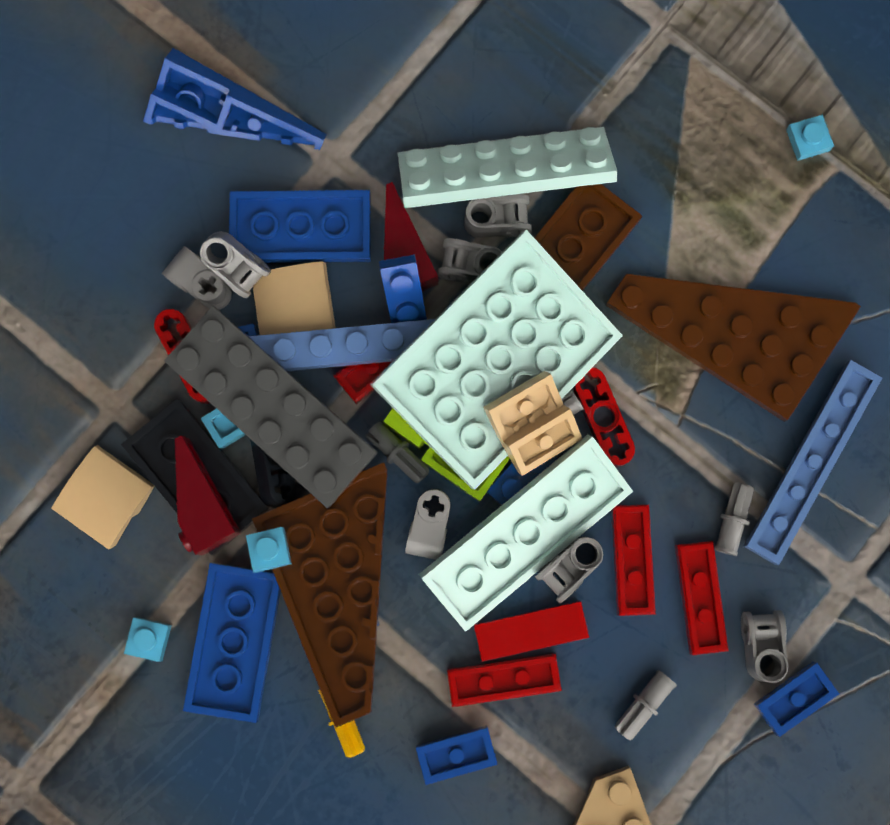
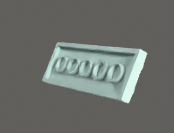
(506, 167)
(526, 532)

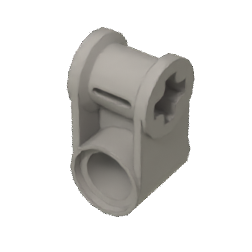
(501, 216)
(468, 260)
(235, 264)
(196, 278)
(427, 531)
(569, 569)
(765, 642)

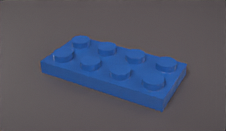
(303, 225)
(233, 643)

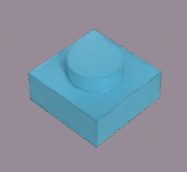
(809, 137)
(221, 429)
(268, 549)
(147, 639)

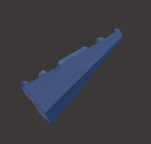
(201, 98)

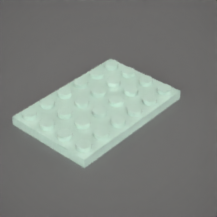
(492, 338)

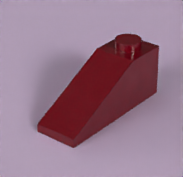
(403, 240)
(200, 507)

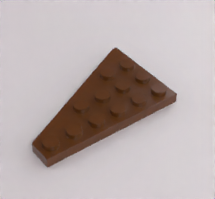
(747, 338)
(336, 586)

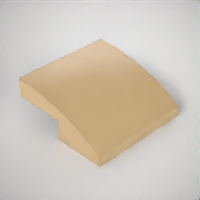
(294, 299)
(533, 423)
(102, 496)

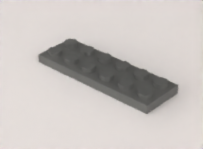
(271, 406)

